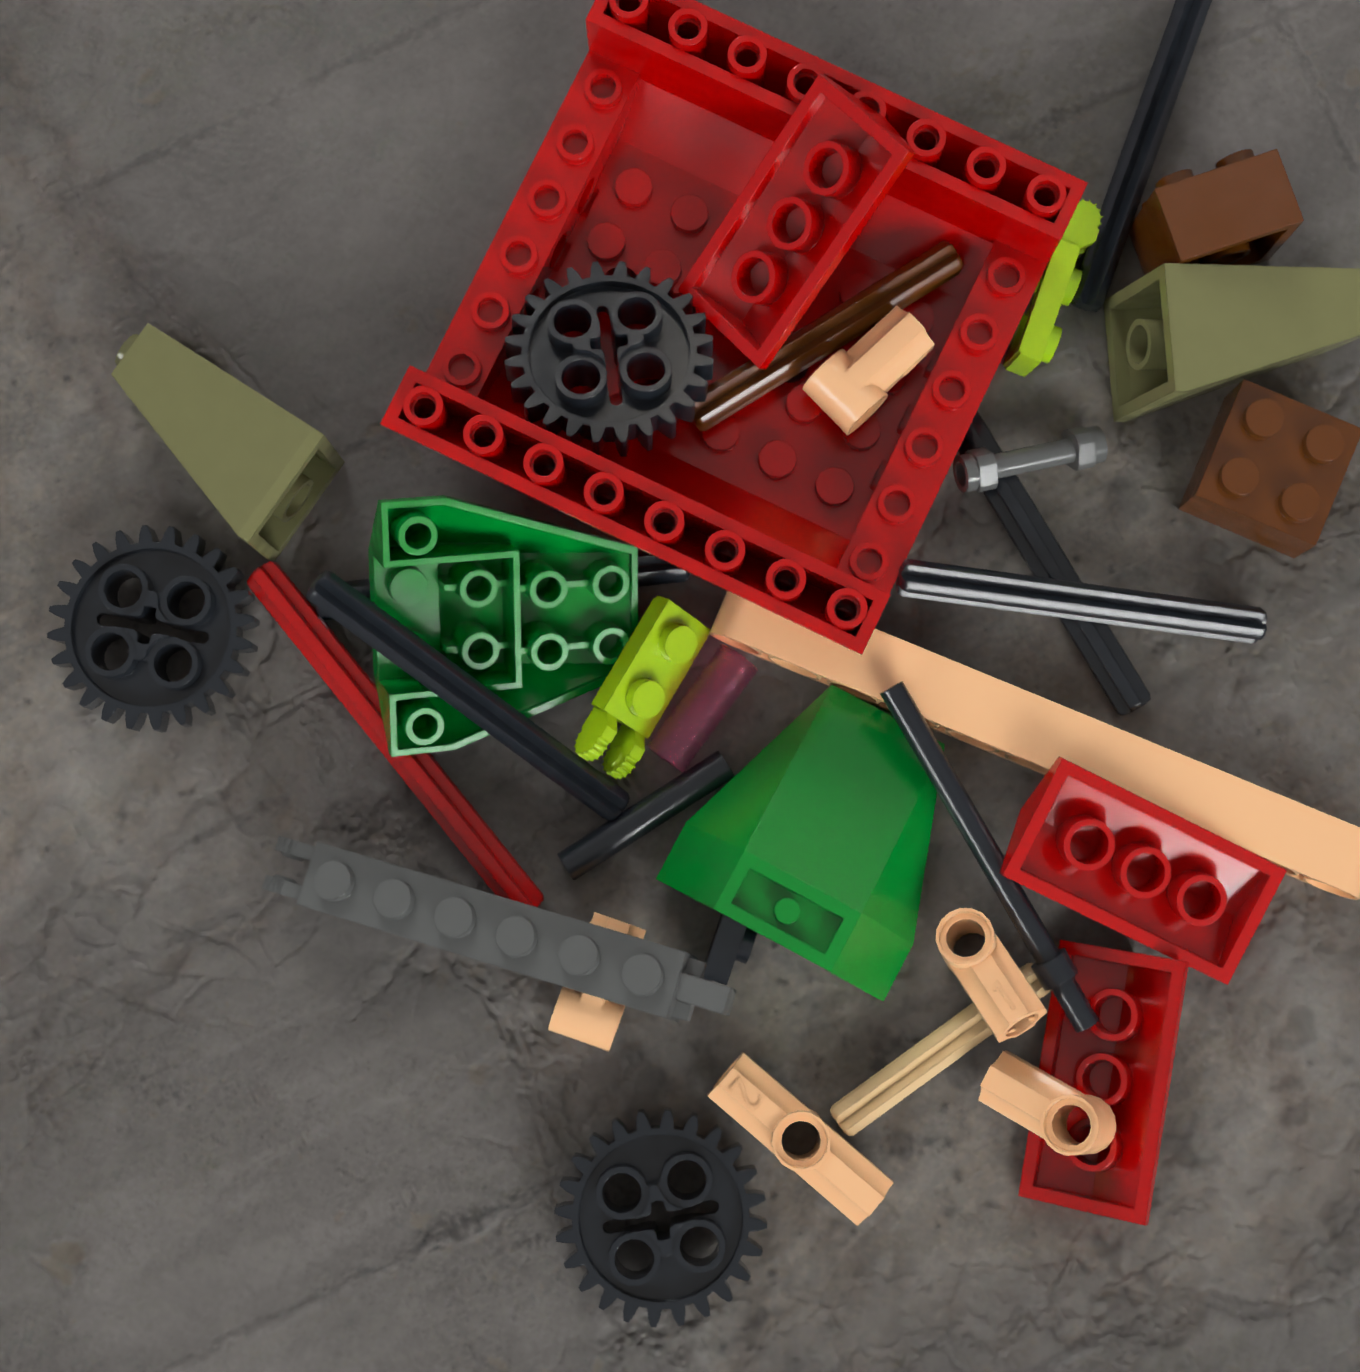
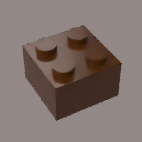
(1218, 216)
(1270, 469)

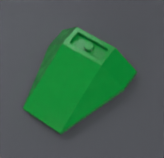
(505, 599)
(819, 842)

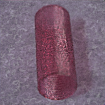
(712, 704)

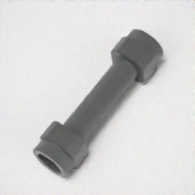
(981, 468)

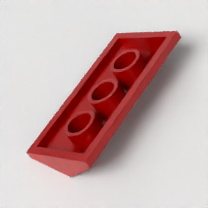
(796, 219)
(1140, 869)
(1124, 1063)

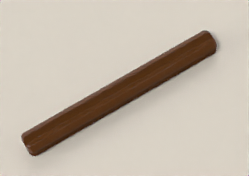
(829, 333)

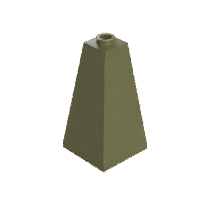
(1217, 324)
(237, 445)

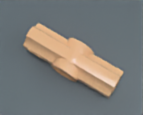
(830, 1167)

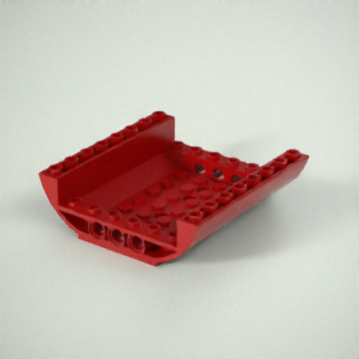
(643, 174)

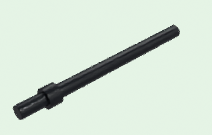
(1052, 965)

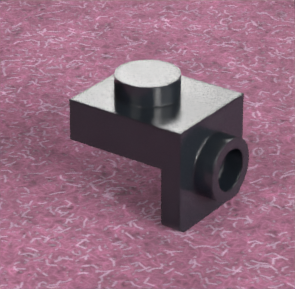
(729, 943)

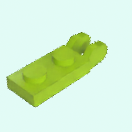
(1036, 333)
(640, 686)

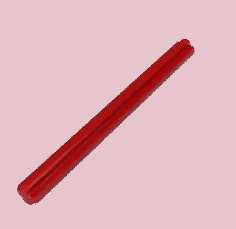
(418, 771)

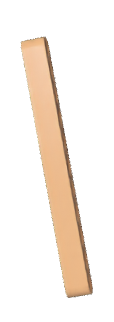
(1038, 731)

